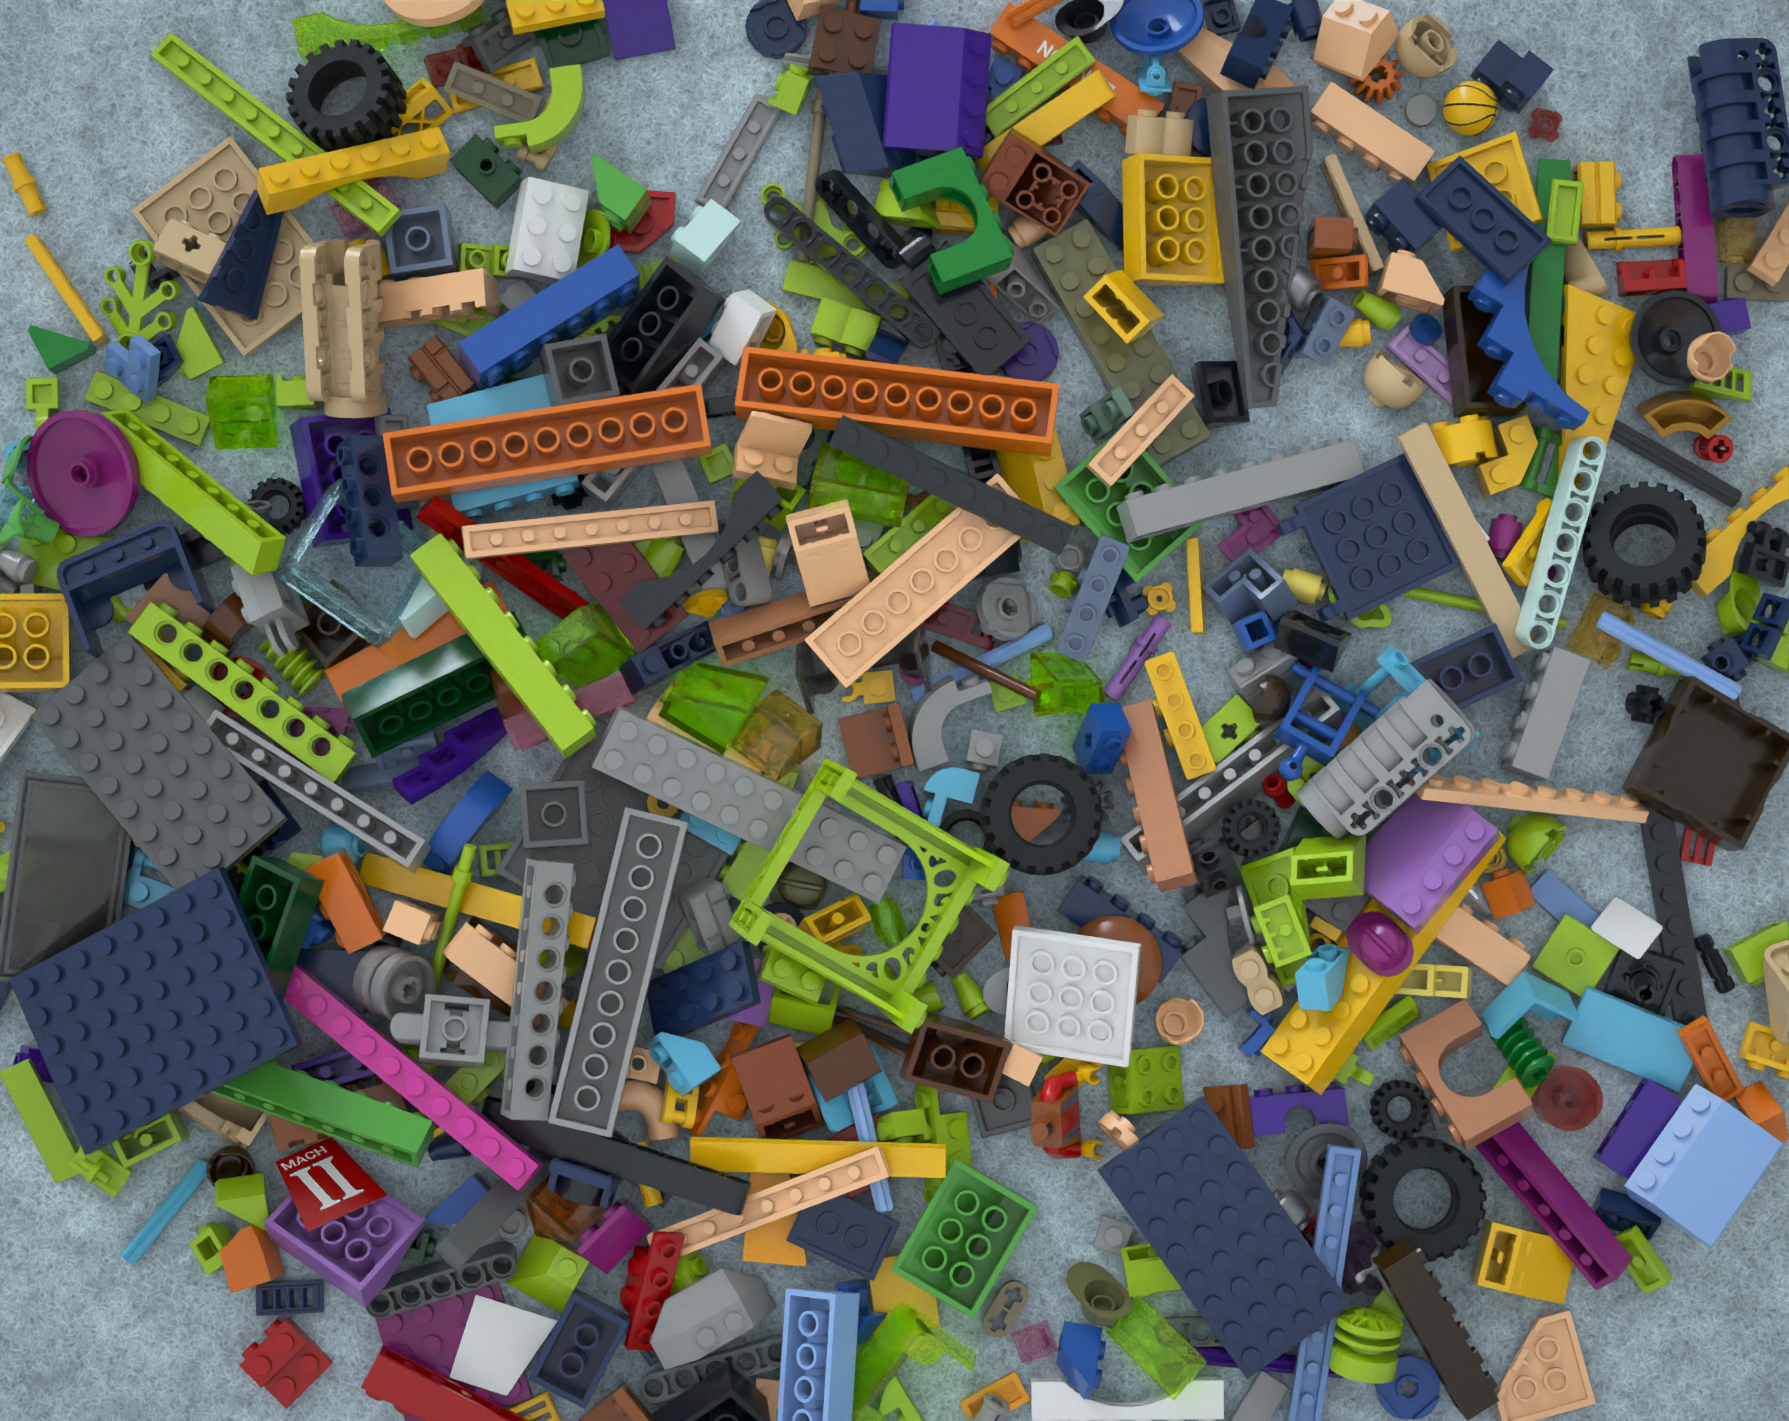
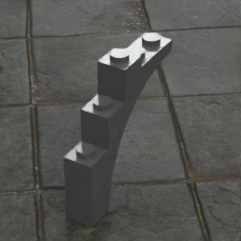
(1210, 956)

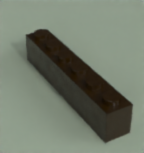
(1436, 1329)

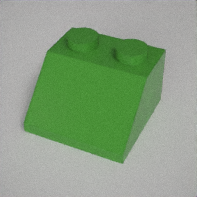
(619, 196)

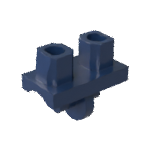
(1121, 605)

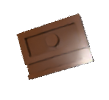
(1233, 1109)

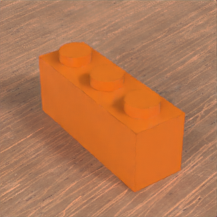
(347, 902)

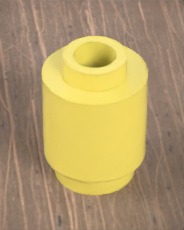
(1305, 585)

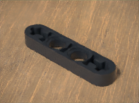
(865, 215)

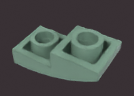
(1106, 414)

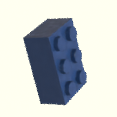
(1471, 667)
(580, 1348)

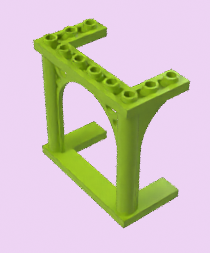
(891, 996)

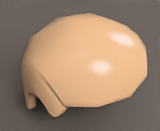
(1710, 356)
(1179, 1021)

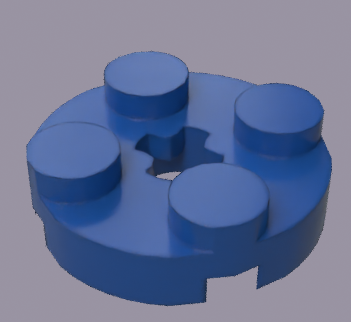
(1426, 1389)

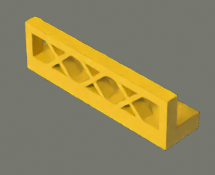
(419, 97)

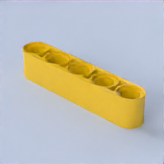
(1058, 114)

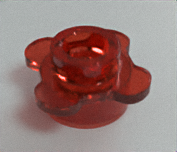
(1551, 118)

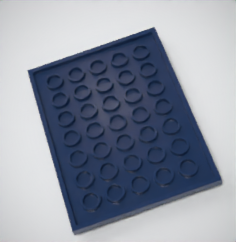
(155, 1011)

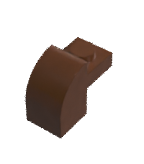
(227, 623)

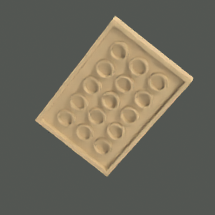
(212, 199)

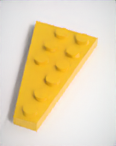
(1594, 363)

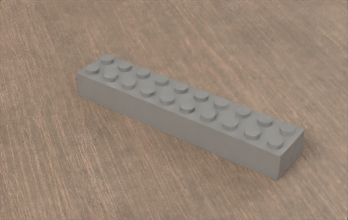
(744, 802)
(618, 972)

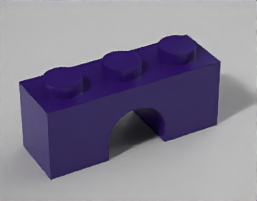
(1270, 1108)

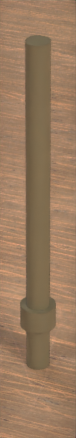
(813, 168)

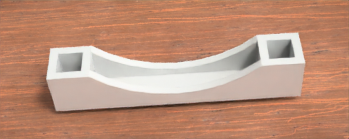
(1059, 1401)

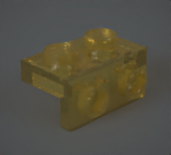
(1591, 641)

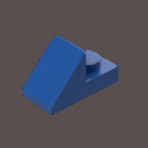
(866, 1320)

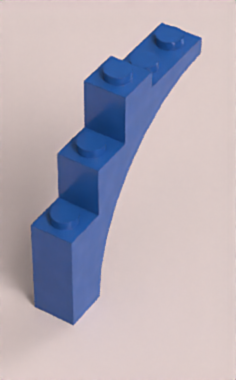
(1508, 339)

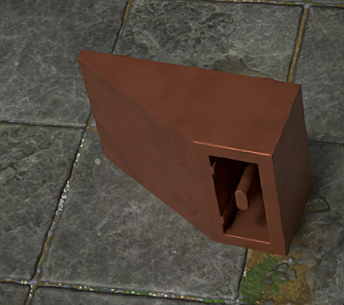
(1033, 182)
(777, 1089)

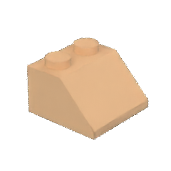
(1354, 37)
(1409, 283)

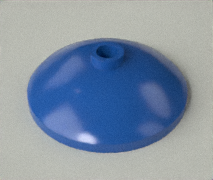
(1157, 25)

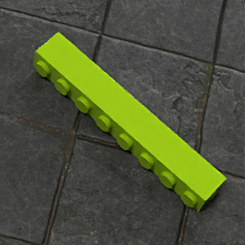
(200, 498)
(503, 645)

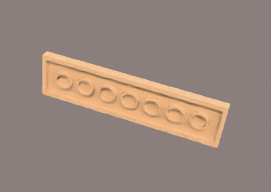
(909, 591)

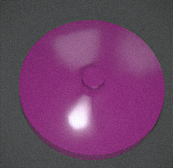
(83, 472)

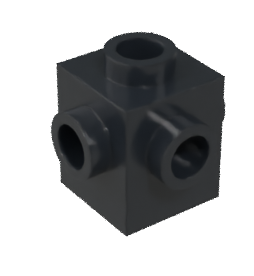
(1216, 870)

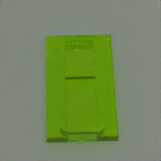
(1157, 1348)

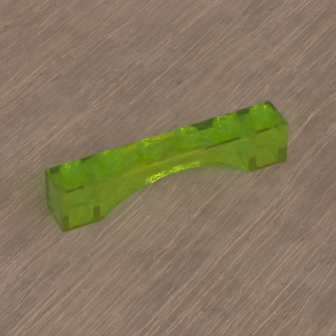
(321, 28)

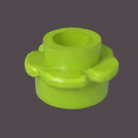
(1062, 584)

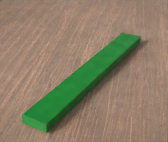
(1547, 275)

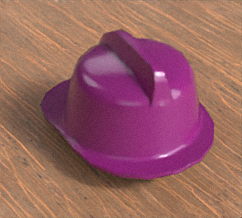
(1380, 944)

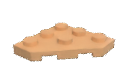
(1546, 1373)

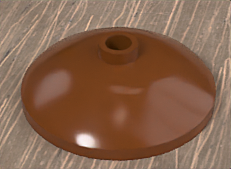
(1129, 930)

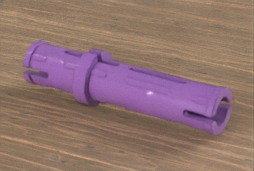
(1157, 627)

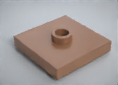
(178, 599)

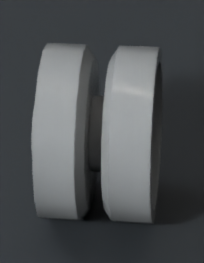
(392, 981)

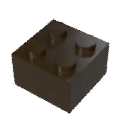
(327, 636)

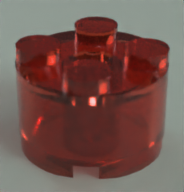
(1575, 1113)

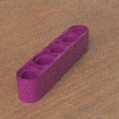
(1696, 226)

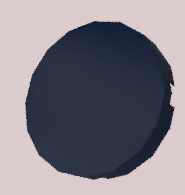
(780, 34)

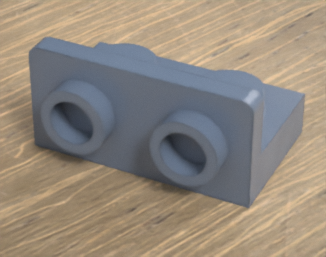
(1324, 330)

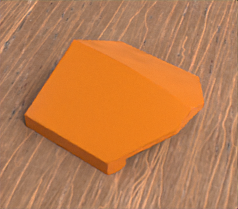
(250, 1259)

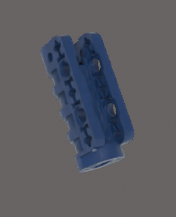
(1734, 125)

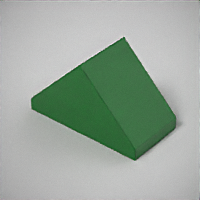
(58, 350)

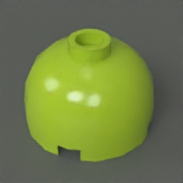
(1533, 838)

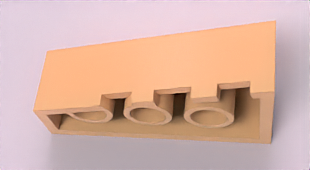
(438, 297)

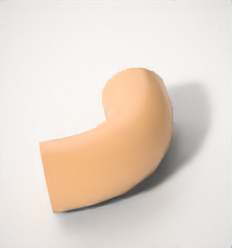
(648, 1101)

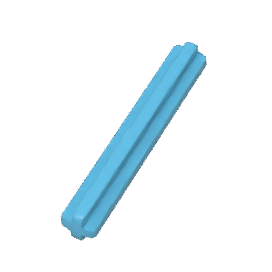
(166, 1212)

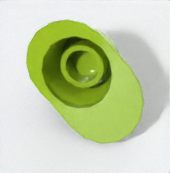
(1738, 604)

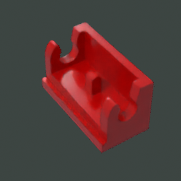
(1650, 277)

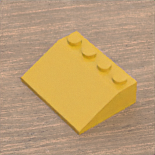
(1170, 221)
(34, 642)

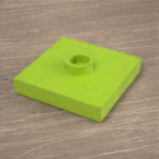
(1575, 955)

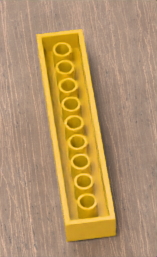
(1318, 1042)

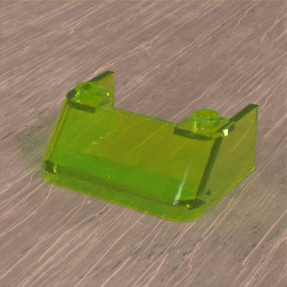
(900, 1335)

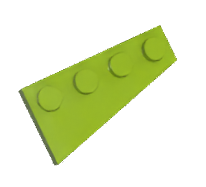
(1270, 880)

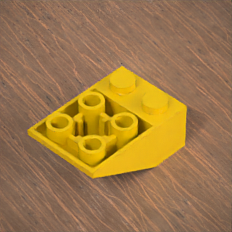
(1521, 1263)

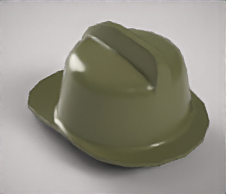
(799, 887)
(1099, 1293)

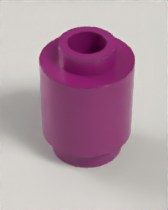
(1504, 534)

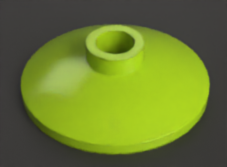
(594, 238)

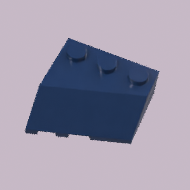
(857, 116)

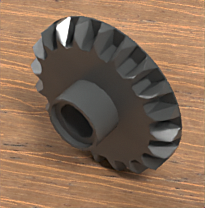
(1303, 1154)

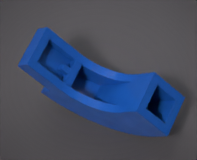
(465, 822)

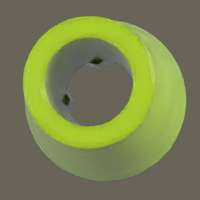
(1378, 310)
(969, 996)

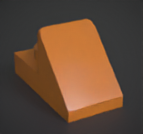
(1342, 272)

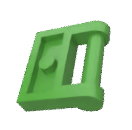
(1529, 482)

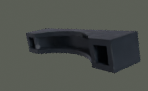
(750, 506)

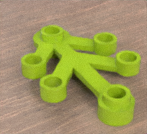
(822, 220)
(137, 303)

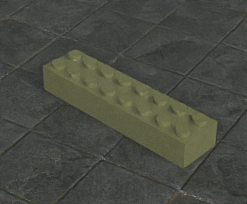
(1071, 268)

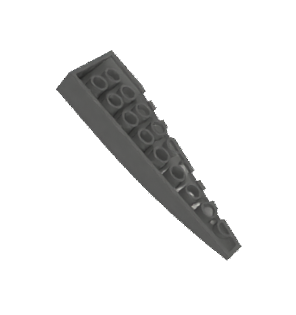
(1259, 186)

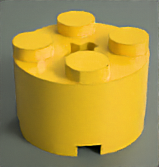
(1467, 442)

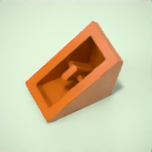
(1763, 1110)

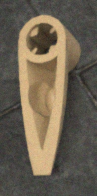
(1581, 270)

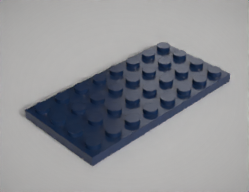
(1224, 1237)

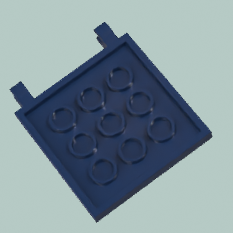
(1373, 538)

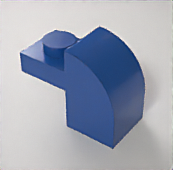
(1256, 631)

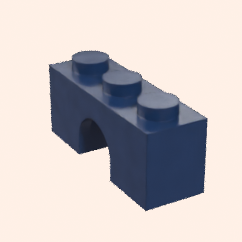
(1258, 42)

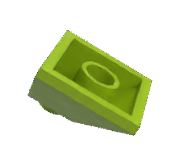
(549, 1272)

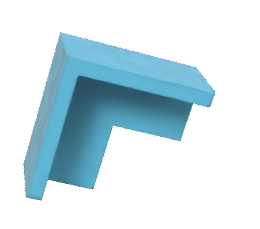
(1525, 995)

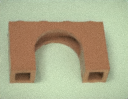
(1469, 1118)

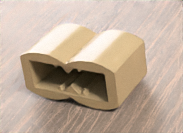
(1159, 134)
(1261, 982)

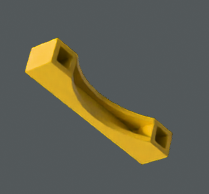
(298, 181)
(1723, 543)

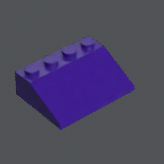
(936, 89)
(315, 451)

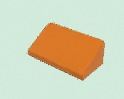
(1010, 912)

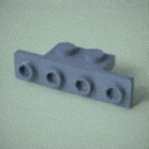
(1093, 598)
(392, 764)

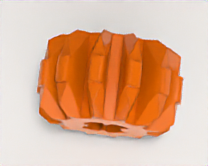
(1386, 85)

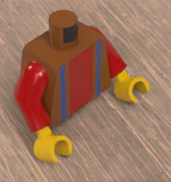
(1057, 1115)

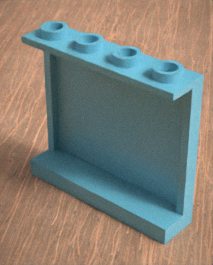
(499, 400)

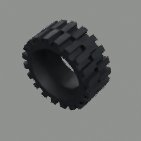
(364, 123)

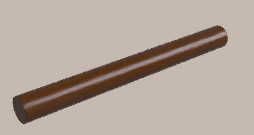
(986, 671)

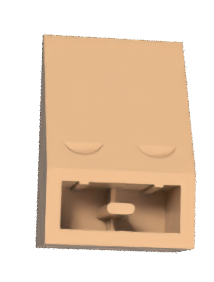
(828, 552)

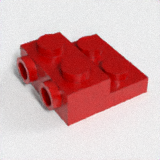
(285, 1361)

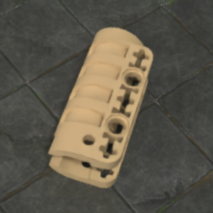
(343, 327)

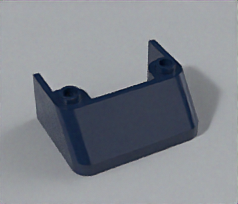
(121, 565)

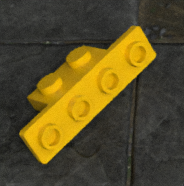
(1180, 715)

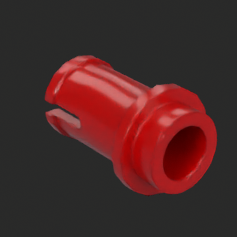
(1276, 788)

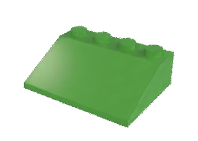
(1097, 509)
(964, 1238)

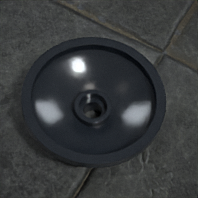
(1679, 317)

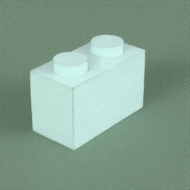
(704, 237)

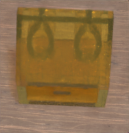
(778, 735)

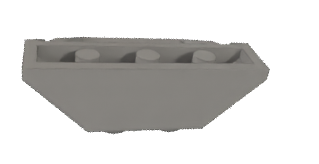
(708, 1316)

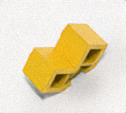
(1516, 447)

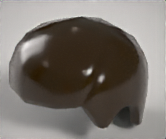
(1274, 702)
(229, 1163)

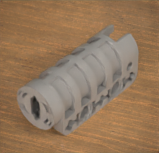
(1382, 759)

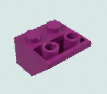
(615, 1237)

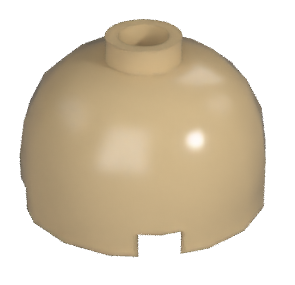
(1425, 47)
(1391, 382)

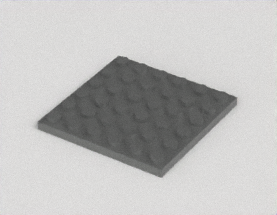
(605, 808)

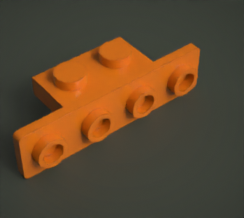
(724, 1089)

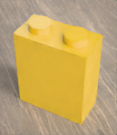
(1123, 306)

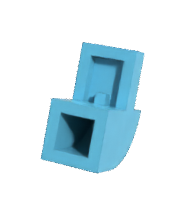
(951, 784)

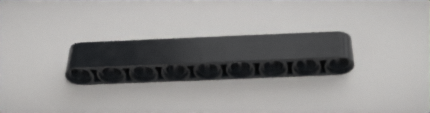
(627, 1160)

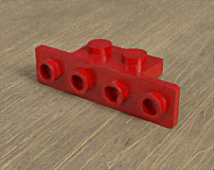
(648, 1285)

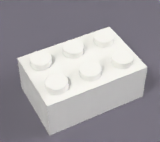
(546, 230)

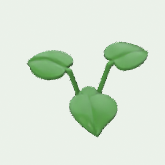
(33, 526)

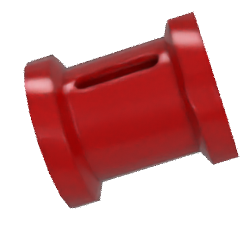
(1716, 455)

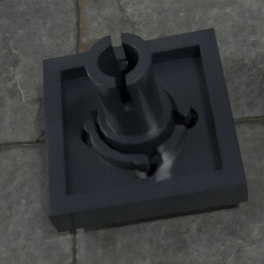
(1641, 986)

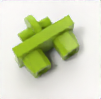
(102, 1170)

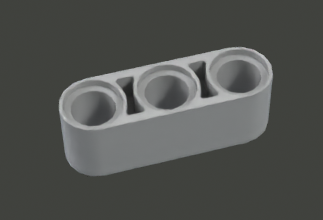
(746, 572)

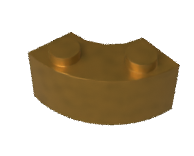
(1682, 412)

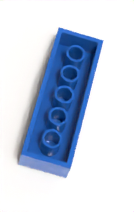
(549, 318)

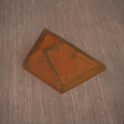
(556, 1216)

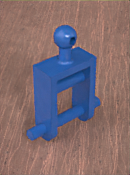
(1305, 745)

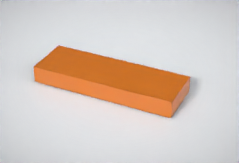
(1710, 1059)

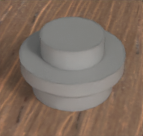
(1071, 558)

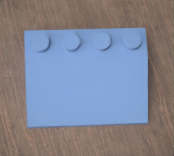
(1702, 1166)

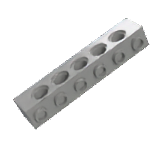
(697, 366)

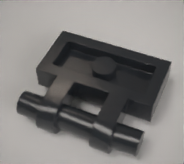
(1764, 563)

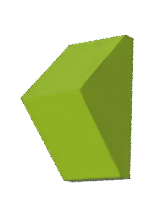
(244, 1198)

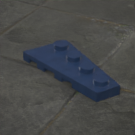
(244, 264)

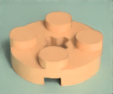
(1118, 1130)

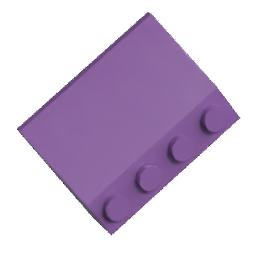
(1424, 857)
(352, 1251)

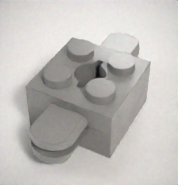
(270, 607)
(452, 1031)

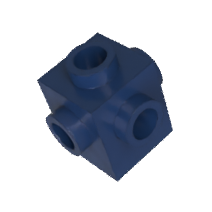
(1729, 651)

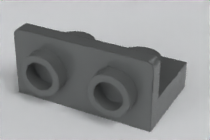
(496, 43)

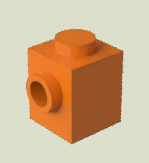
(1508, 892)

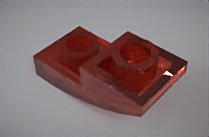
(440, 63)

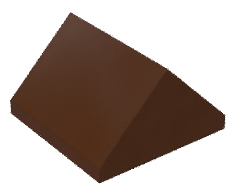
(839, 1059)

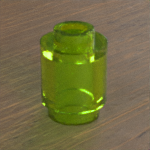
(887, 921)

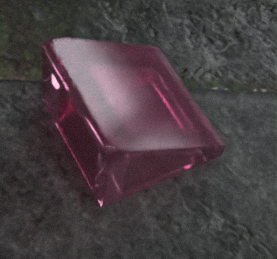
(1034, 1341)

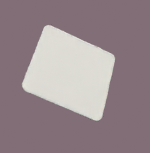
(1626, 928)

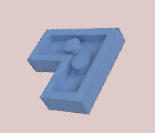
(135, 368)

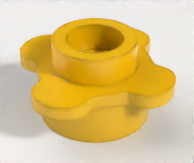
(1163, 590)

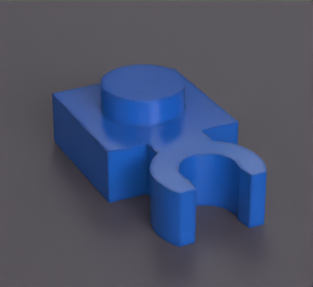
(1003, 76)

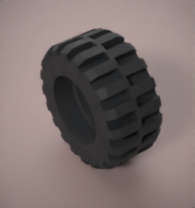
(1637, 507)
(1085, 811)
(1465, 1204)

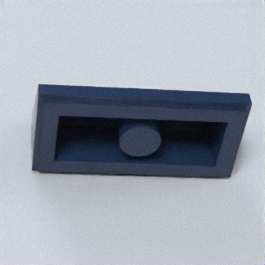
(1621, 1212)

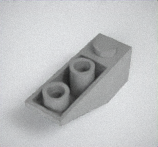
(1025, 288)

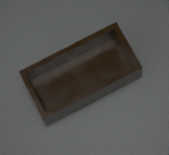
(1469, 367)

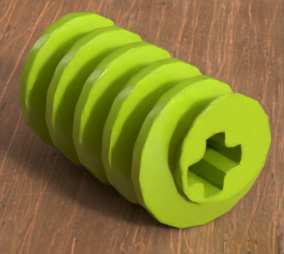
(295, 667)

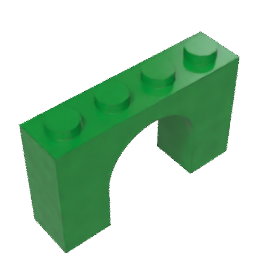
(954, 179)

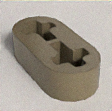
(1011, 1313)

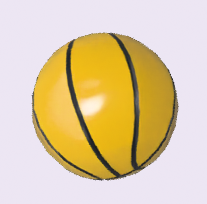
(1470, 108)

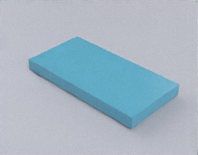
(1629, 1038)

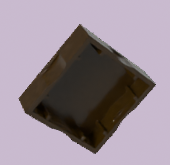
(1709, 764)

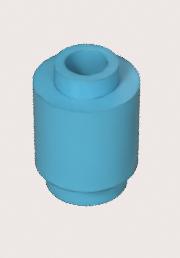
(1105, 849)

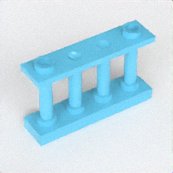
(1396, 665)

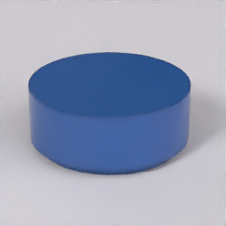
(1425, 329)

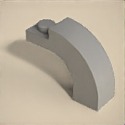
(930, 713)

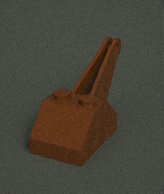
(942, 1053)

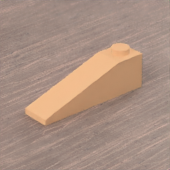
(1207, 56)

